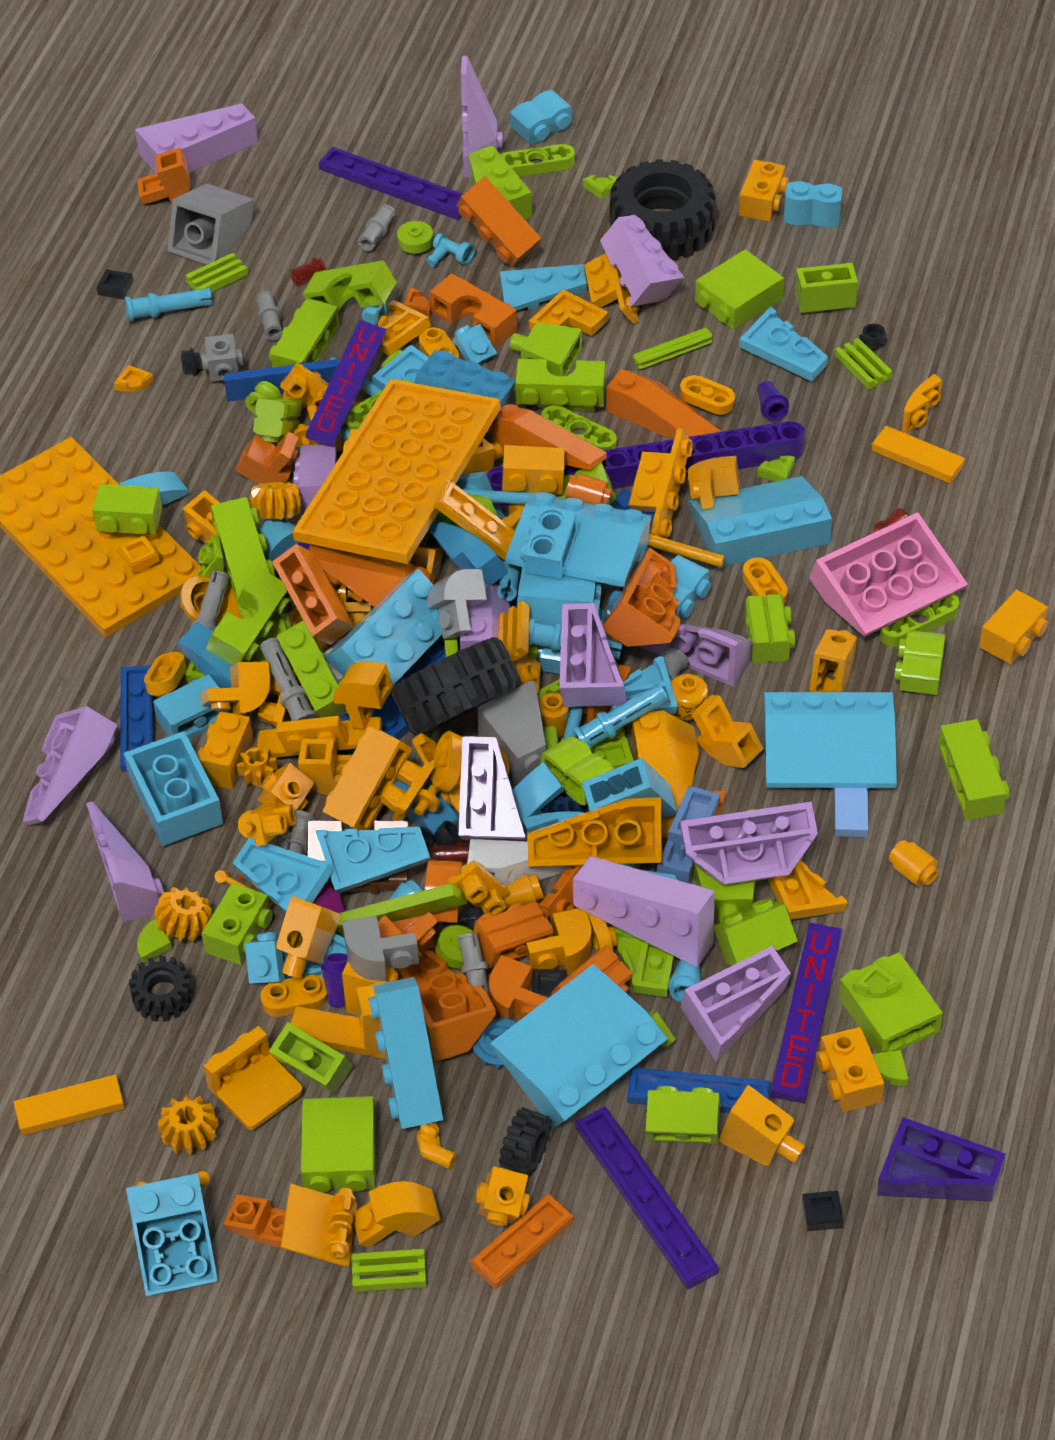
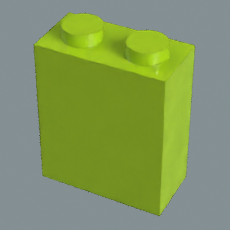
(739, 289)
(897, 1019)
(338, 1143)

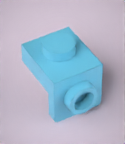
(474, 344)
(264, 960)

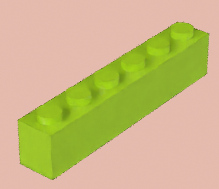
(242, 554)

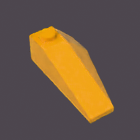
(670, 750)
(616, 833)

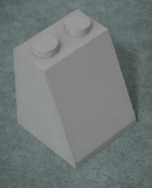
(208, 223)
(517, 727)

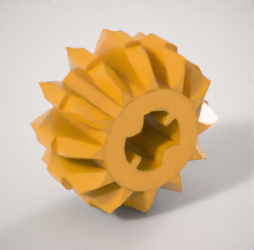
(276, 500)
(182, 914)
(188, 1124)

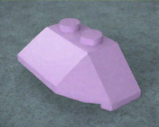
(751, 842)

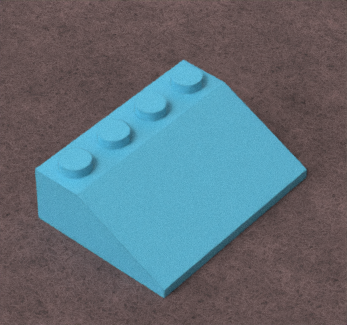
(764, 521)
(606, 544)
(829, 740)
(577, 1044)

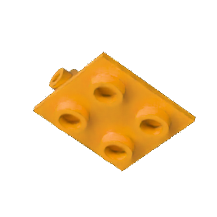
(319, 1224)

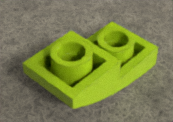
(211, 557)

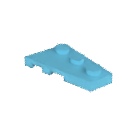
(536, 285)
(781, 345)
(371, 854)
(282, 872)

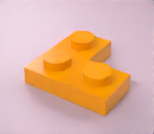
(571, 310)

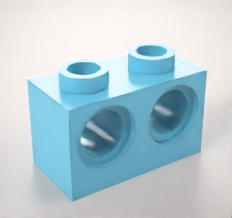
(549, 542)

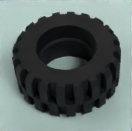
(668, 187)
(455, 686)

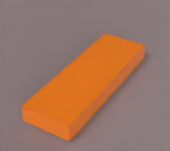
(522, 1241)

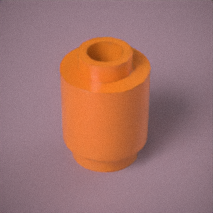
(588, 490)

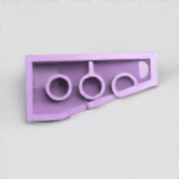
(478, 119)
(710, 651)
(72, 749)
(128, 874)

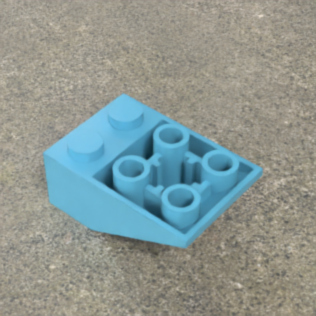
(172, 1234)

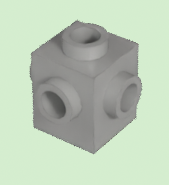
(221, 356)

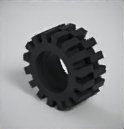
(161, 1004)
(525, 1141)

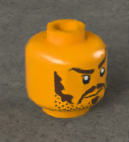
(689, 693)

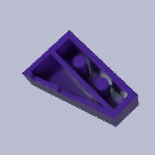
(939, 1166)

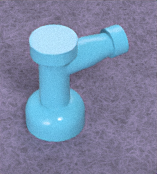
(464, 252)

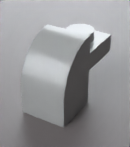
(453, 597)
(371, 954)

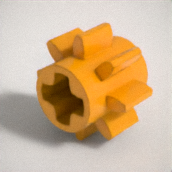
(256, 765)

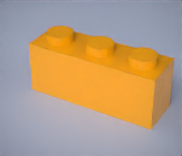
(366, 779)

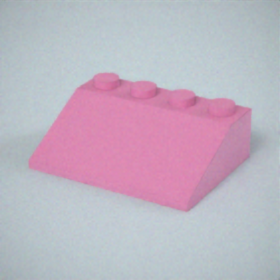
(887, 575)

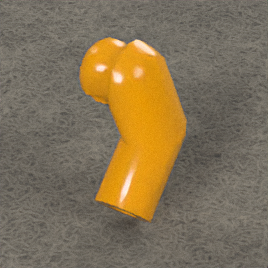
(430, 1146)

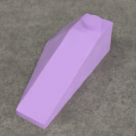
(485, 617)

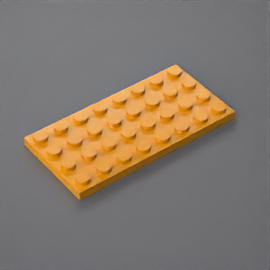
(394, 468)
(51, 519)

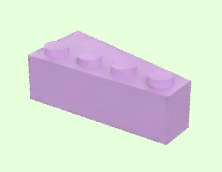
(201, 136)
(649, 906)

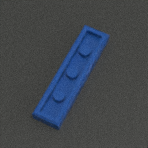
(241, 384)
(135, 711)
(728, 1087)

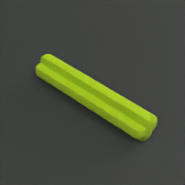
(672, 348)

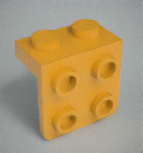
(251, 1080)

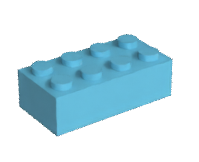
(393, 631)

